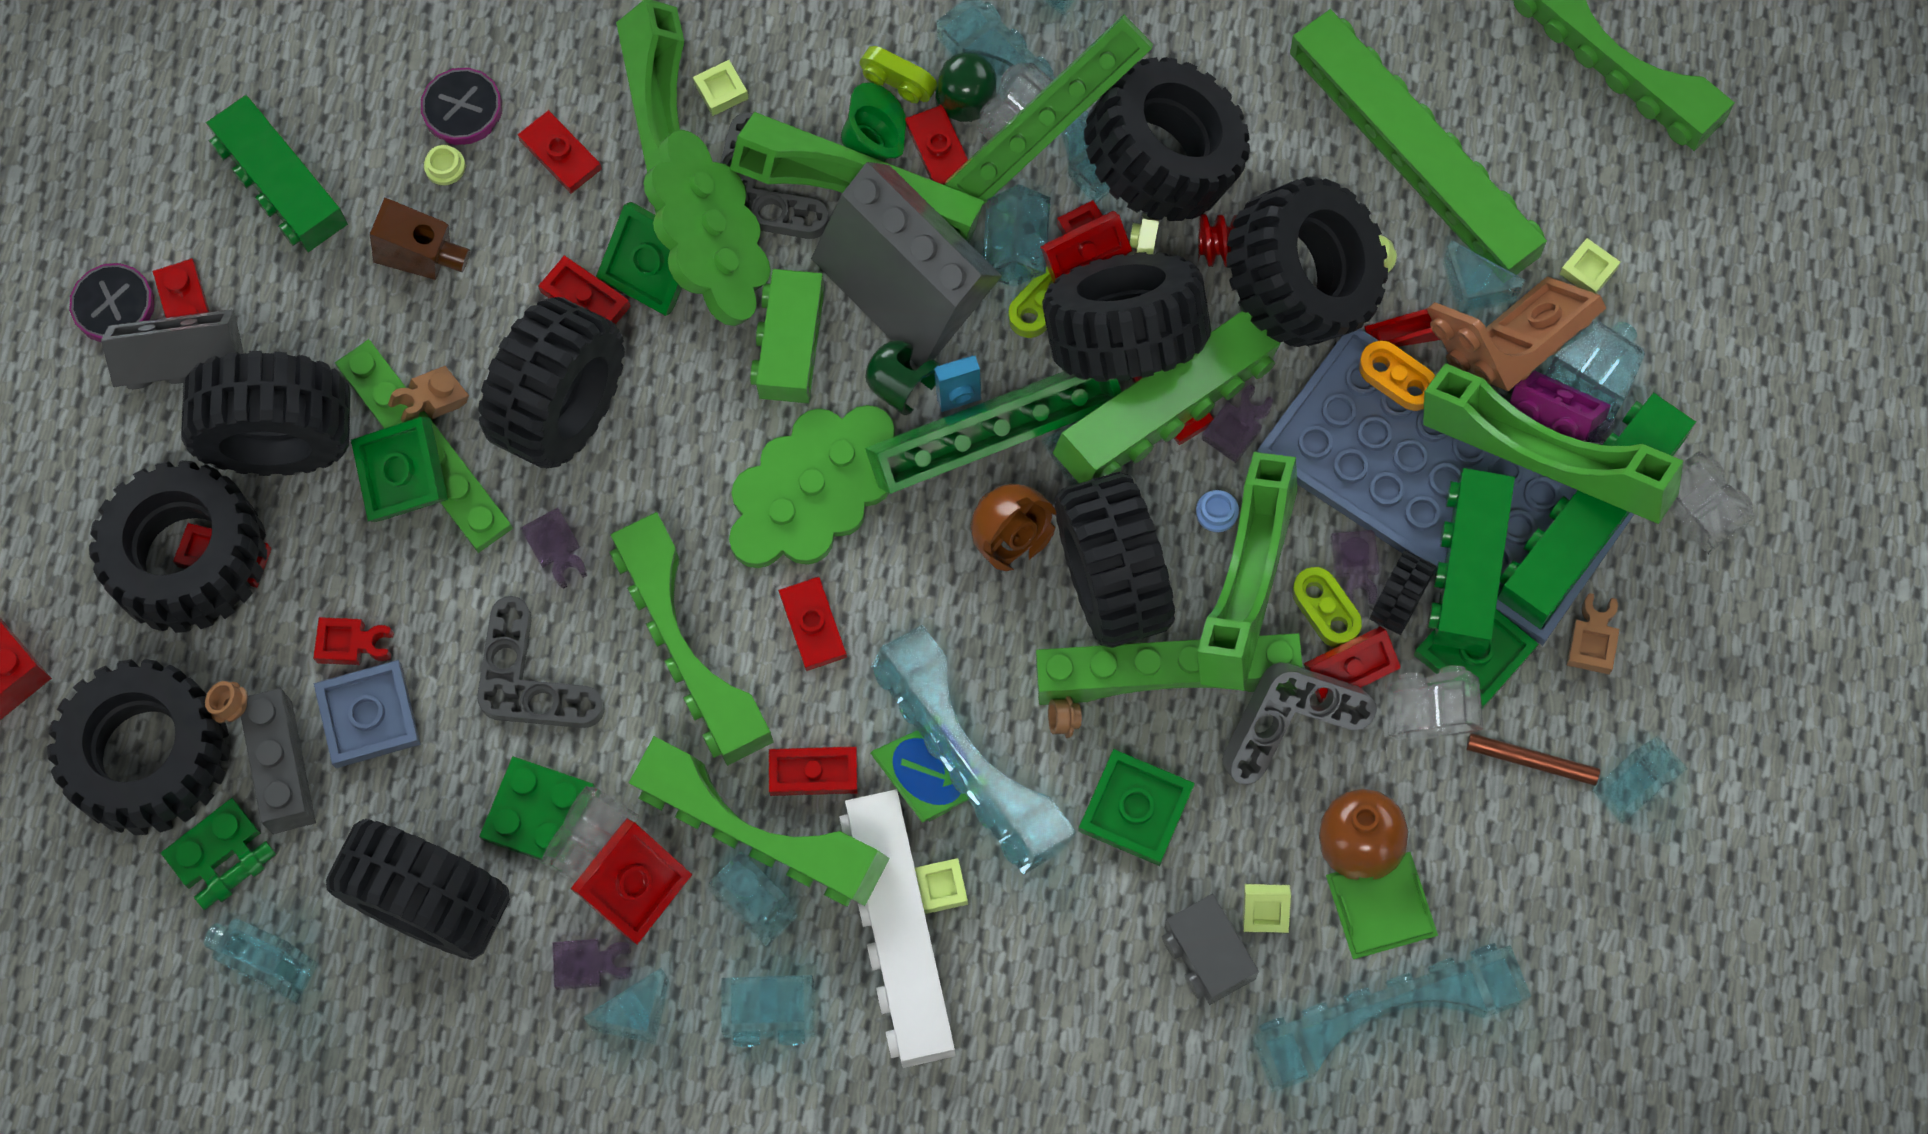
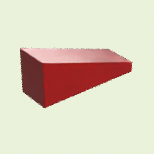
(1404, 330)

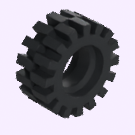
(1402, 592)

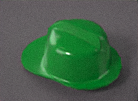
(874, 123)

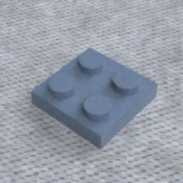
(366, 714)

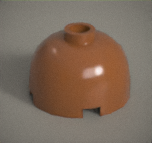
(1014, 516)
(1363, 834)

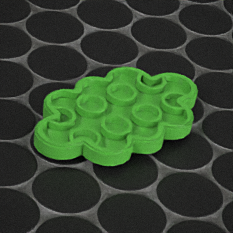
(707, 228)
(808, 487)

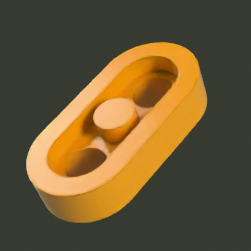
(1401, 374)

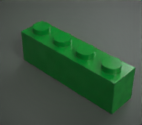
(276, 173)
(1473, 560)

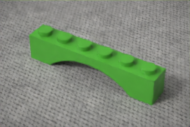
(652, 53)
(1682, 103)
(789, 155)
(1624, 476)
(1237, 618)
(1105, 672)
(728, 712)
(832, 859)

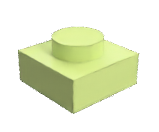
(720, 87)
(1144, 235)
(1590, 267)
(941, 886)
(1266, 908)

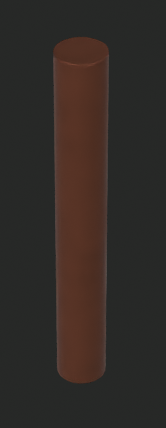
(1533, 759)

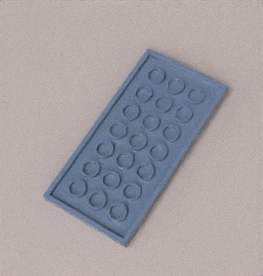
(1396, 473)

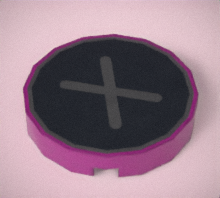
(461, 106)
(110, 297)

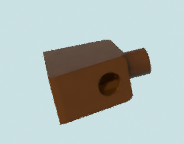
(414, 242)

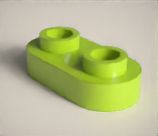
(885, 67)
(1030, 301)
(1329, 607)

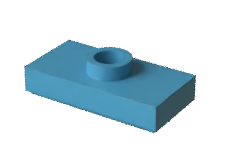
(958, 383)

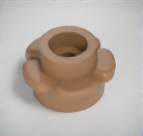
(226, 701)
(1064, 716)

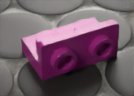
(1559, 406)

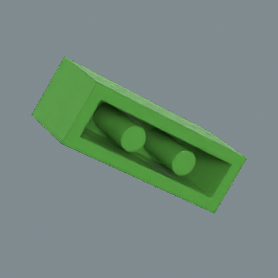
(788, 336)

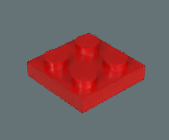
(631, 881)

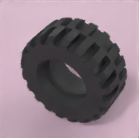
(1146, 170)
(1269, 268)
(1127, 316)
(551, 382)
(265, 413)
(146, 509)
(1115, 559)
(94, 716)
(418, 888)

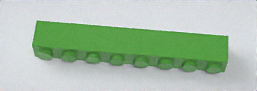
(1416, 144)

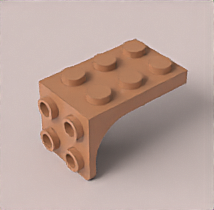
(1518, 337)

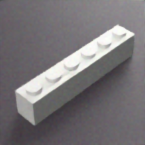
(900, 935)

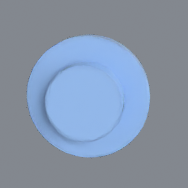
(1217, 511)

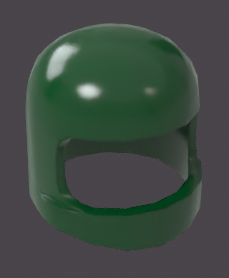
(965, 86)
(892, 376)

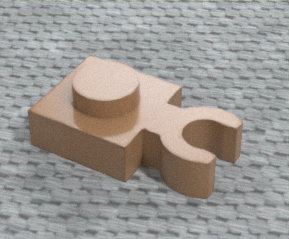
(431, 392)
(1594, 642)

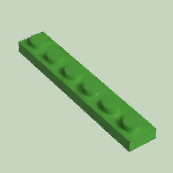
(1052, 110)
(467, 500)

